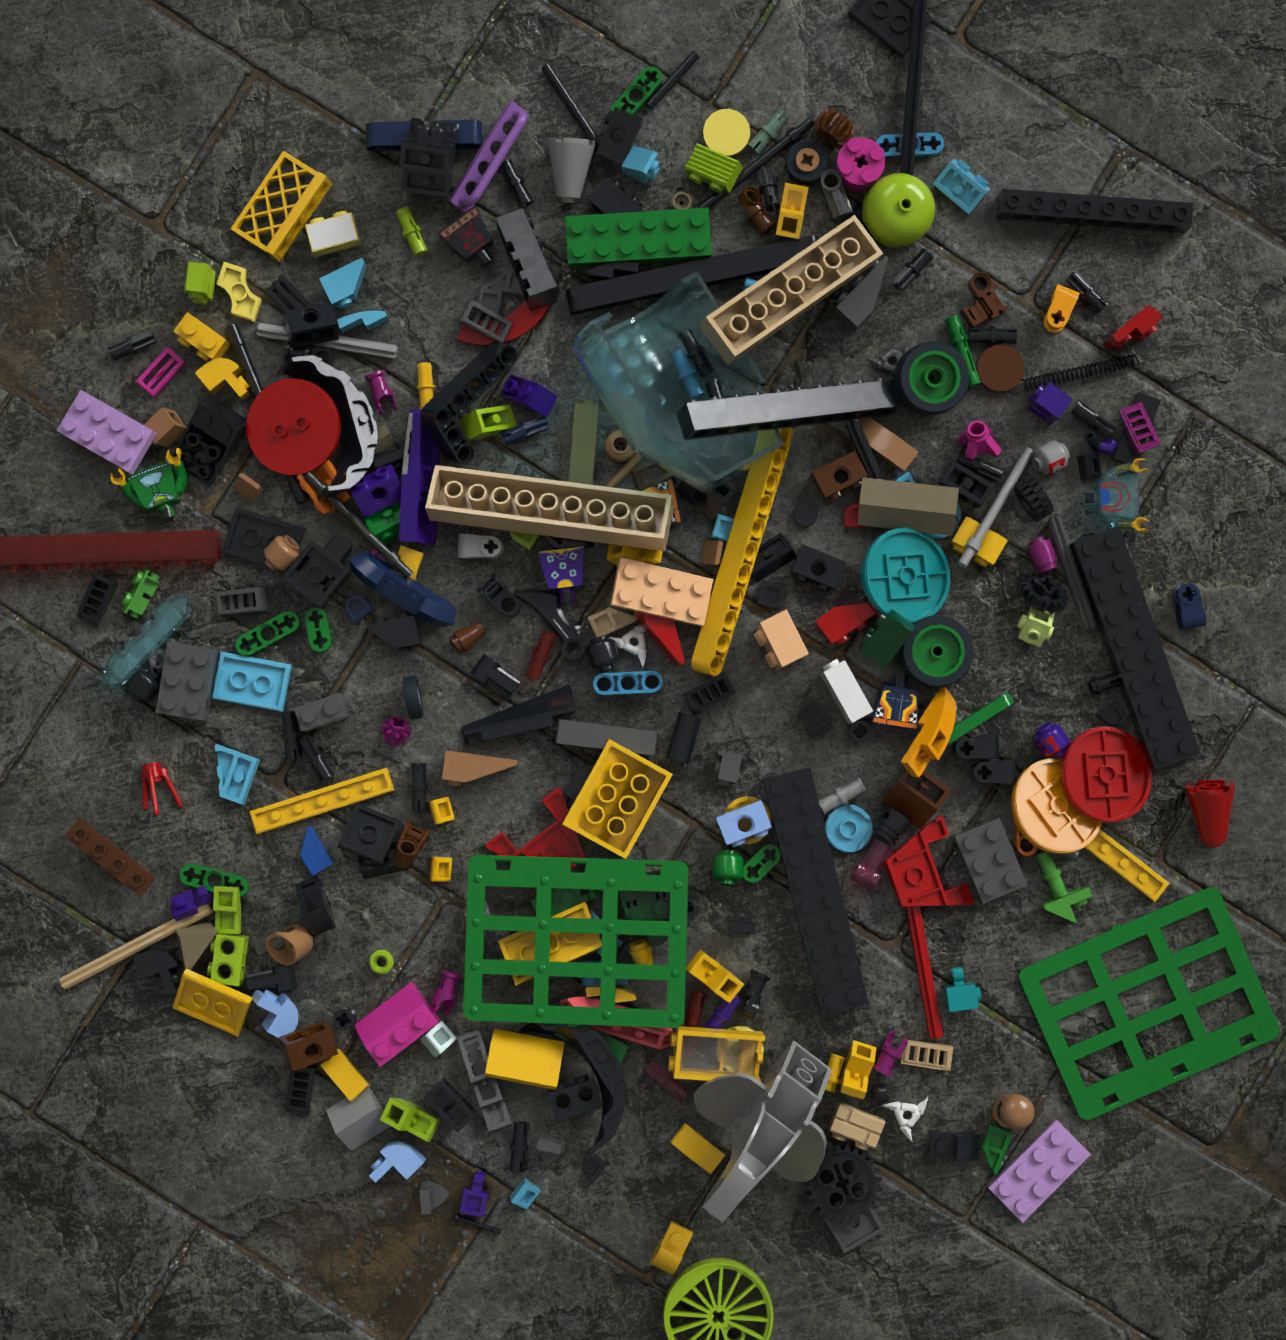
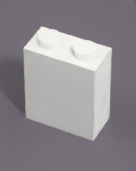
(845, 691)

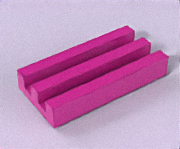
(172, 373)

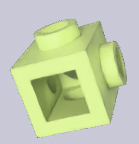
(1035, 626)

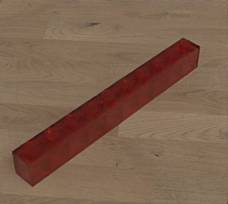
(110, 549)

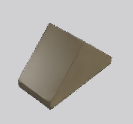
(193, 942)

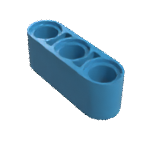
(616, 678)

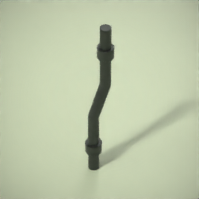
(391, 558)

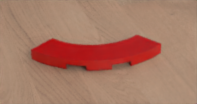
(522, 320)

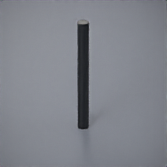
(569, 102)

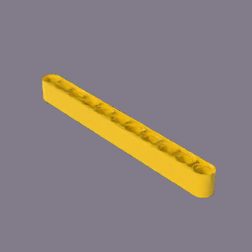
(739, 560)

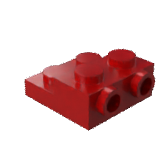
(1137, 328)

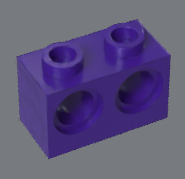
(1049, 402)

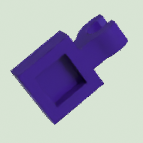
(187, 903)
(474, 1198)

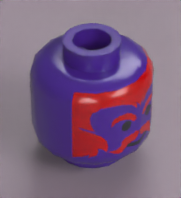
(1051, 740)

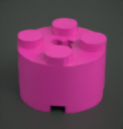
(863, 151)

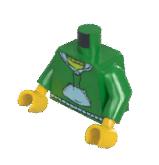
(155, 486)

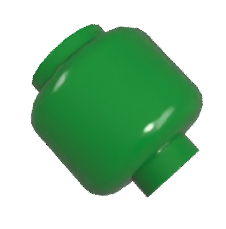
(727, 867)

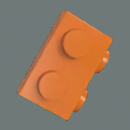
(325, 474)

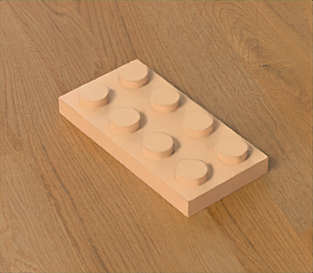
(661, 592)

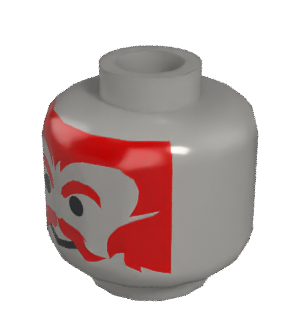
(1051, 457)

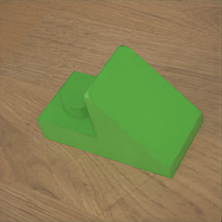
(1062, 905)

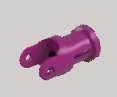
(380, 389)
(446, 991)
(889, 1055)

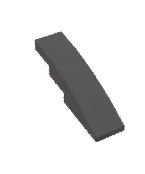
(597, 736)
(486, 1088)

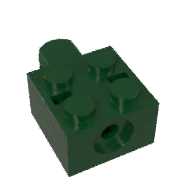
(647, 906)

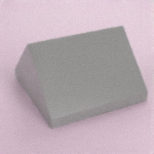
(357, 1120)

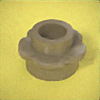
(681, 196)

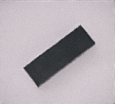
(1125, 452)

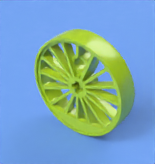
(691, 1277)

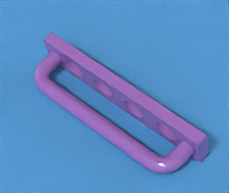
(518, 119)

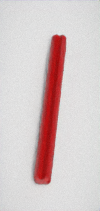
(924, 972)

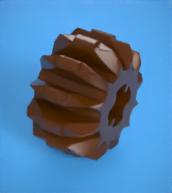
(834, 127)

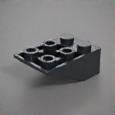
(210, 439)

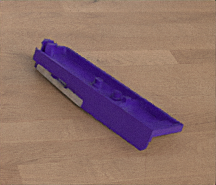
(419, 462)

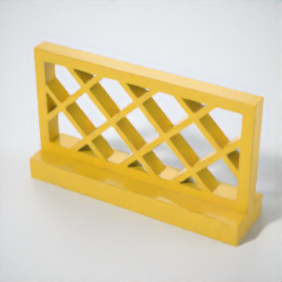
(299, 213)

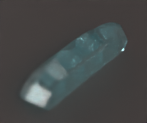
(154, 633)

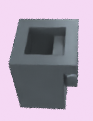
(727, 767)

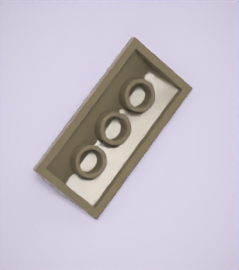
(907, 505)

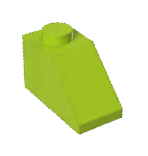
(487, 422)

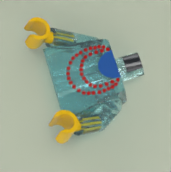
(1118, 497)

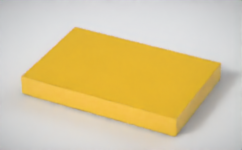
(212, 1002)
(524, 1059)

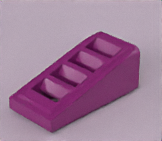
(1150, 431)

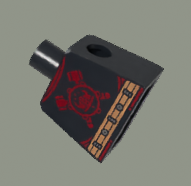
(469, 237)

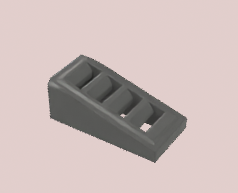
(472, 305)
(257, 605)

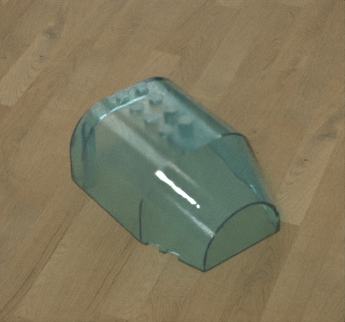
(643, 392)

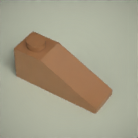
(467, 767)

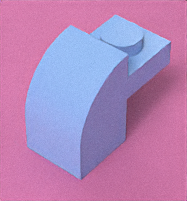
(282, 1012)
(401, 1156)

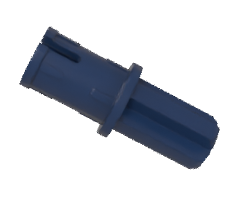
(525, 430)

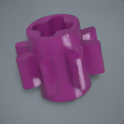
(395, 731)

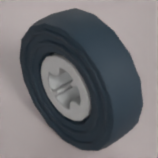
(412, 697)

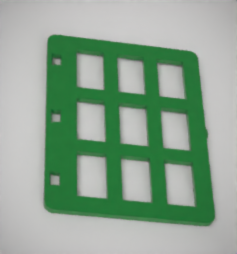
(599, 874)
(1154, 1073)

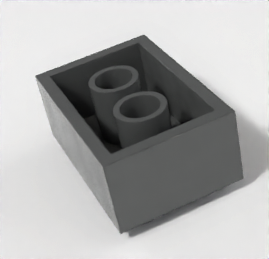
(187, 681)
(989, 860)

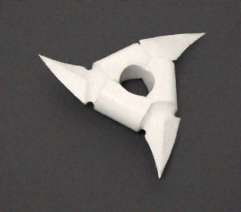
(637, 650)
(900, 1108)

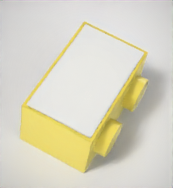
(332, 233)

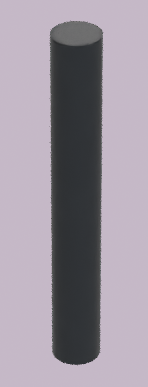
(672, 80)

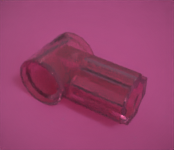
(869, 869)

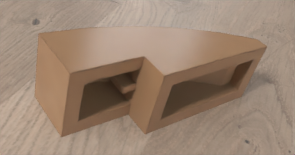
(887, 444)

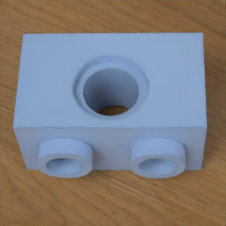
(729, 823)

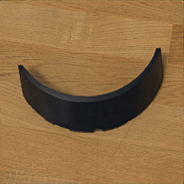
(356, 418)
(604, 1065)

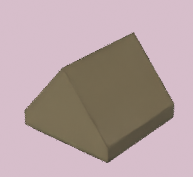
(385, 440)

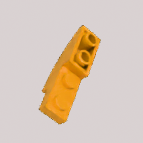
(933, 738)

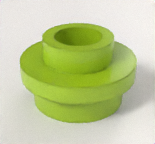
(376, 967)

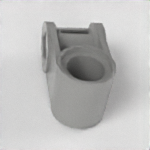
(474, 546)

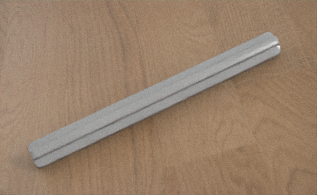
(344, 343)

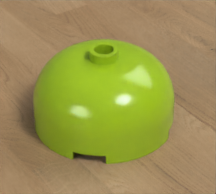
(898, 210)

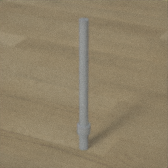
(974, 543)

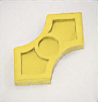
(234, 281)

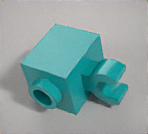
(961, 995)

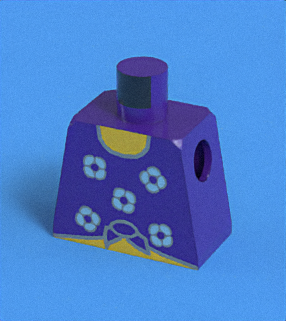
(563, 570)

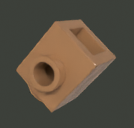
(167, 426)

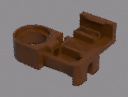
(987, 305)

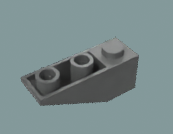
(861, 300)

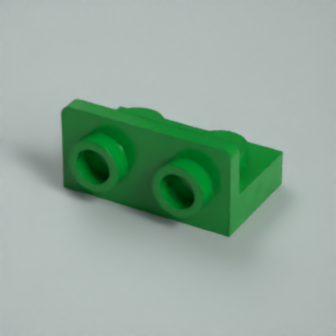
(385, 523)

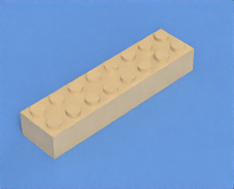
(790, 290)

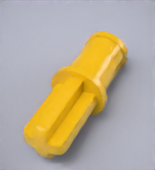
(425, 383)

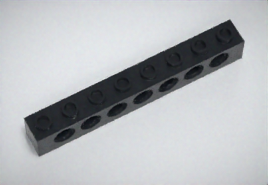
(1094, 210)

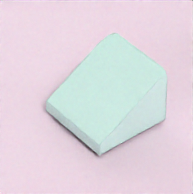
(438, 1039)

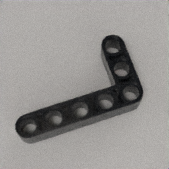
(451, 401)

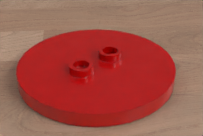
(293, 426)
(1105, 774)

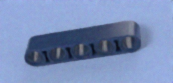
(390, 135)

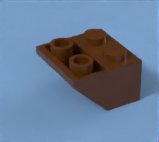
(916, 797)

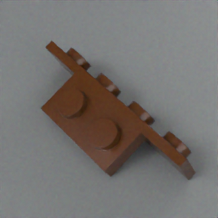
(110, 857)

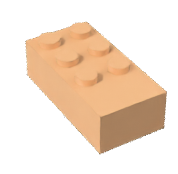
(780, 640)

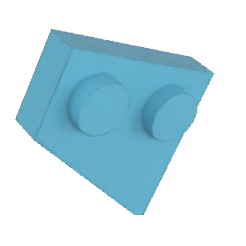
(235, 773)

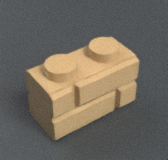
(856, 1125)

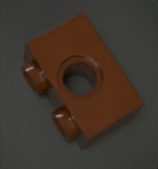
(849, 465)
(296, 1042)

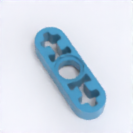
(927, 150)

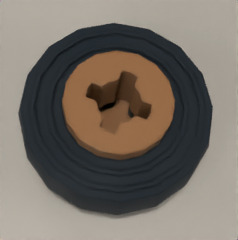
(806, 170)

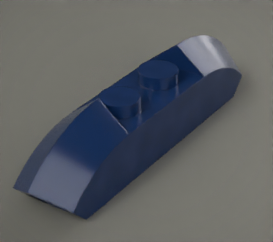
(402, 591)

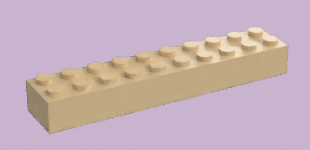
(550, 507)

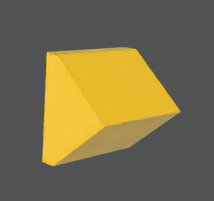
(441, 810)
(440, 869)

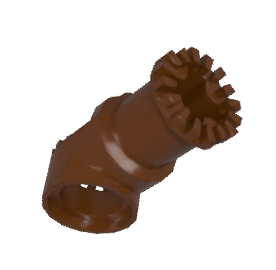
(756, 210)

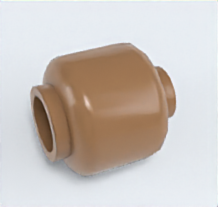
(612, 442)
(281, 553)

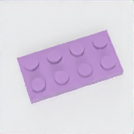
(106, 432)
(1038, 1170)

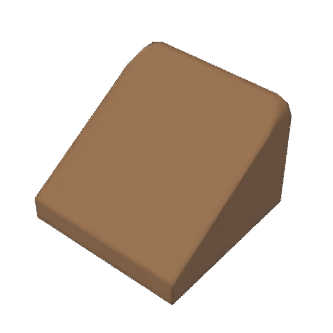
(248, 487)
(711, 553)

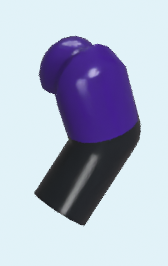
(1098, 445)

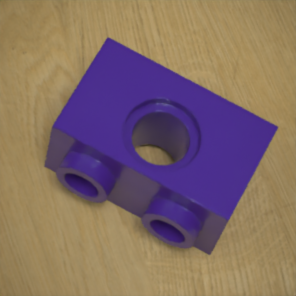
(373, 500)

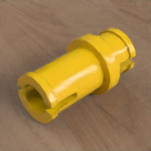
(835, 1063)

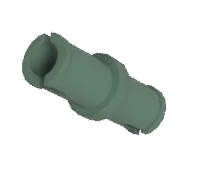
(768, 131)

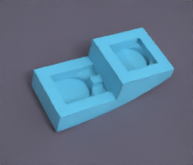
(369, 318)

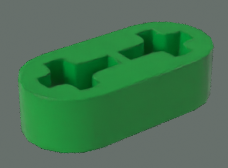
(312, 629)
(766, 867)

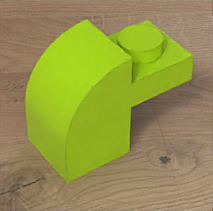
(410, 1117)

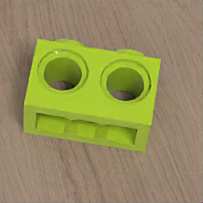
(235, 960)

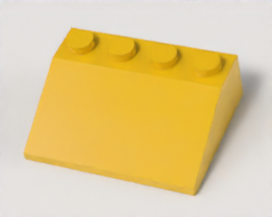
(617, 799)

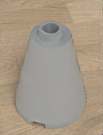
(570, 165)

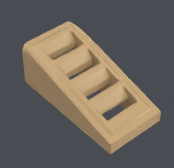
(948, 1051)

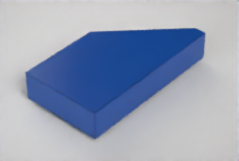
(314, 852)

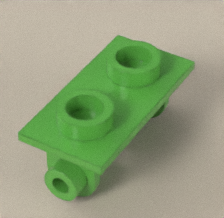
(134, 599)

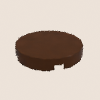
(1000, 368)

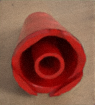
(1211, 809)

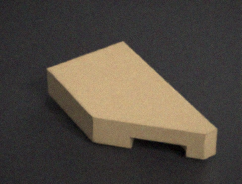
(609, 621)

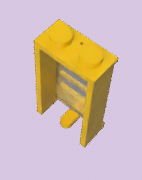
(714, 1053)

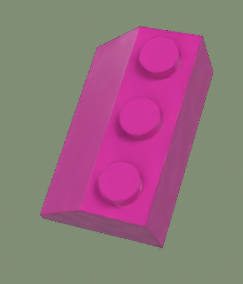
(396, 1023)

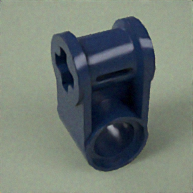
(1188, 609)

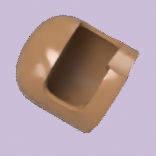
(298, 937)
(1016, 1111)

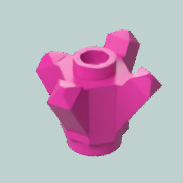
(978, 440)

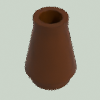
(465, 638)

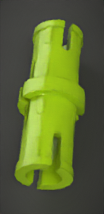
(411, 231)

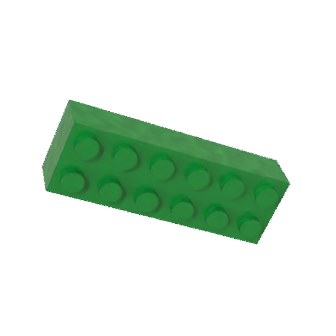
(638, 237)

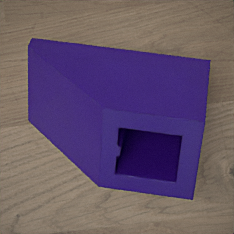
(528, 395)

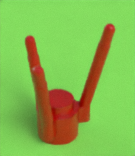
(152, 774)

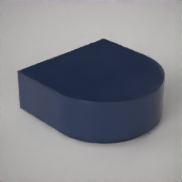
(357, 607)

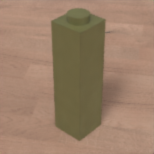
(584, 442)

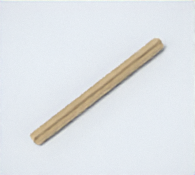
(131, 948)

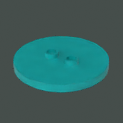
(906, 574)

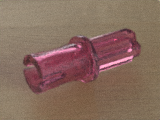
(667, 1081)

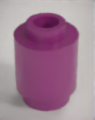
(1042, 554)

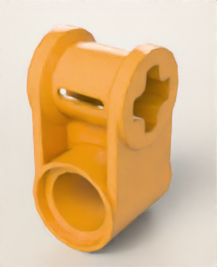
(1061, 306)

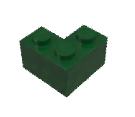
(886, 639)

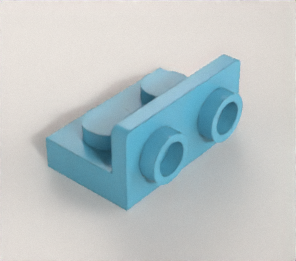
(962, 185)

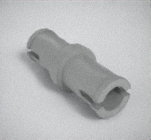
(842, 796)

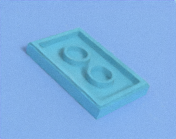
(251, 681)

